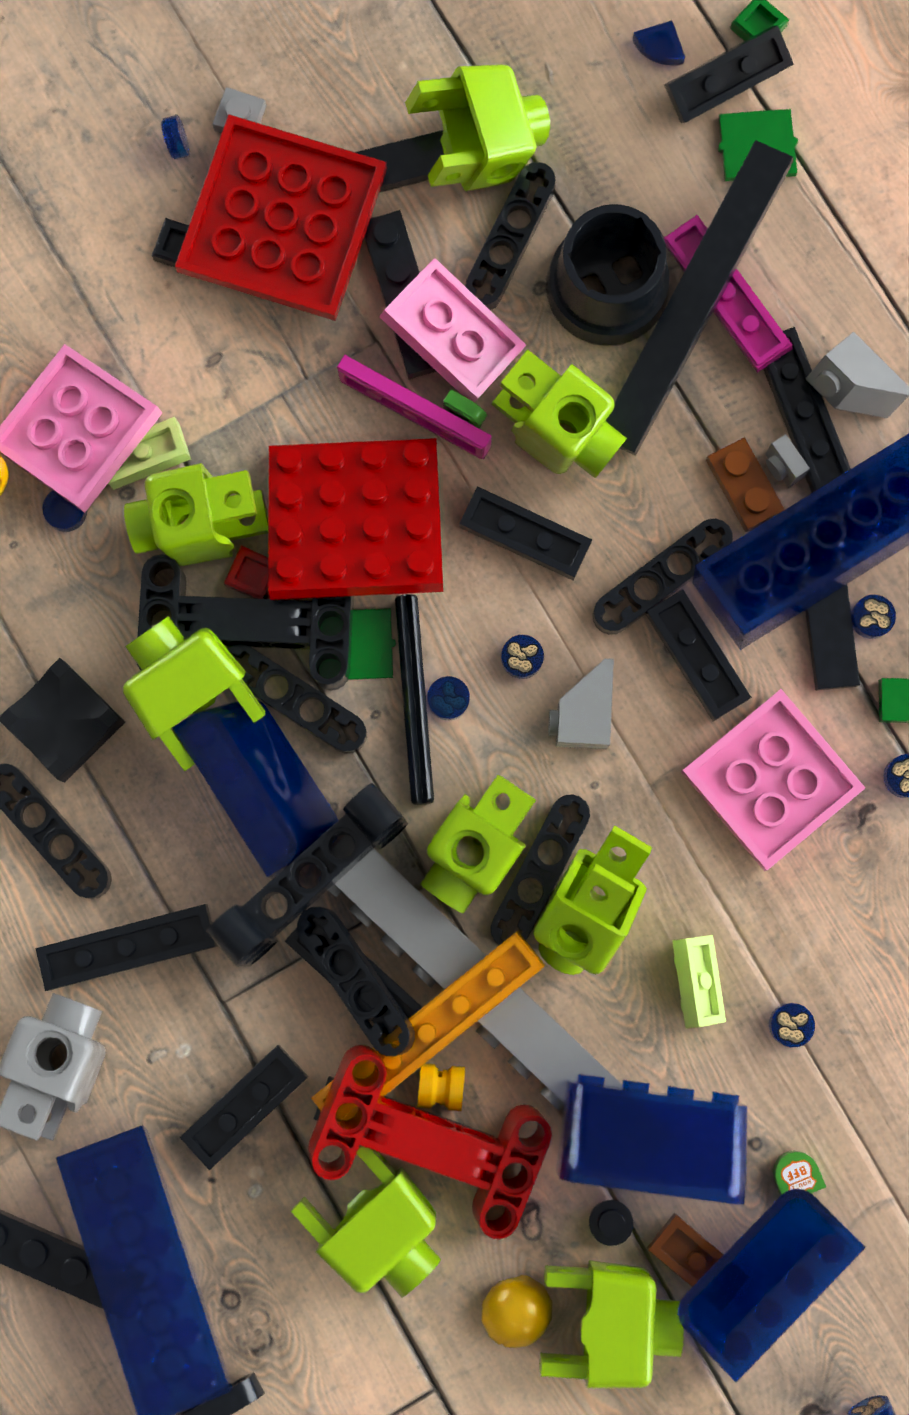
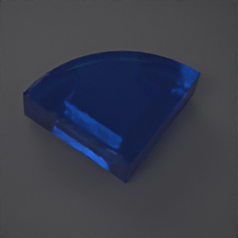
(660, 44)

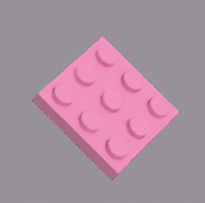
(75, 427)
(773, 780)

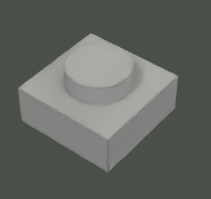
(238, 105)
(786, 462)

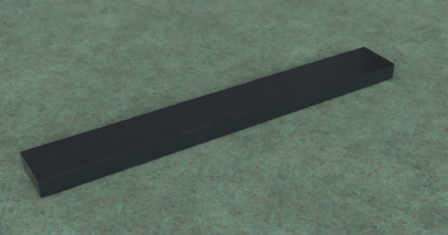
(698, 293)

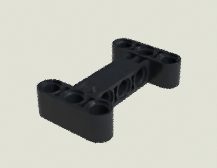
(252, 621)
(249, 932)

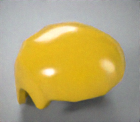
(516, 1311)

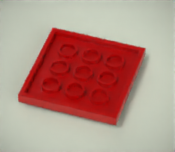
(281, 217)
(354, 519)

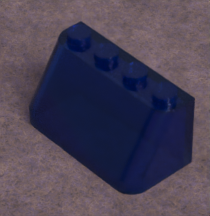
(258, 782)
(654, 1140)
(767, 1280)

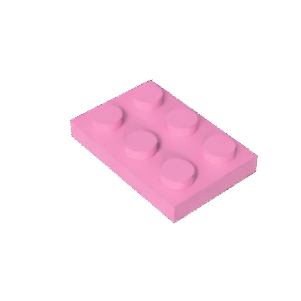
(452, 330)

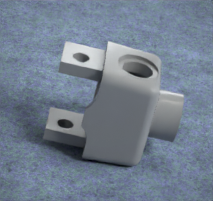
(34, 1081)

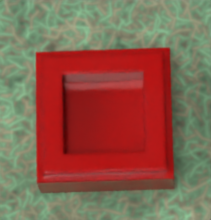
(249, 574)

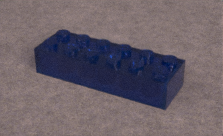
(810, 547)
(144, 1274)

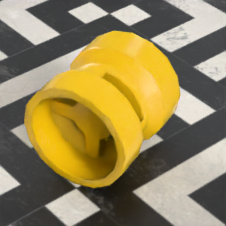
(441, 1087)

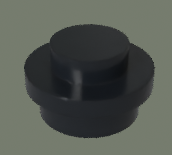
(611, 1222)

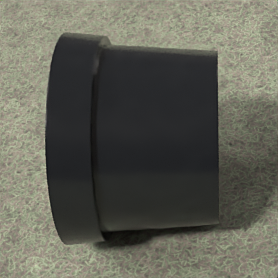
(592, 248)

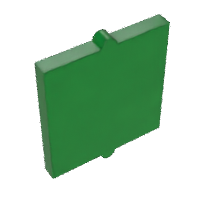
(741, 130)
(369, 645)

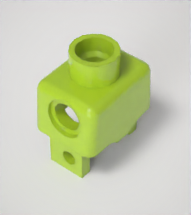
(485, 125)
(558, 400)
(210, 510)
(181, 680)
(458, 882)
(585, 928)
(379, 1232)
(620, 1326)

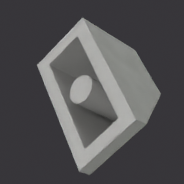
(858, 380)
(585, 711)

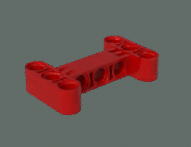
(431, 1142)

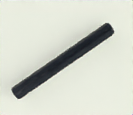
(414, 699)

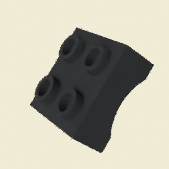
(61, 720)

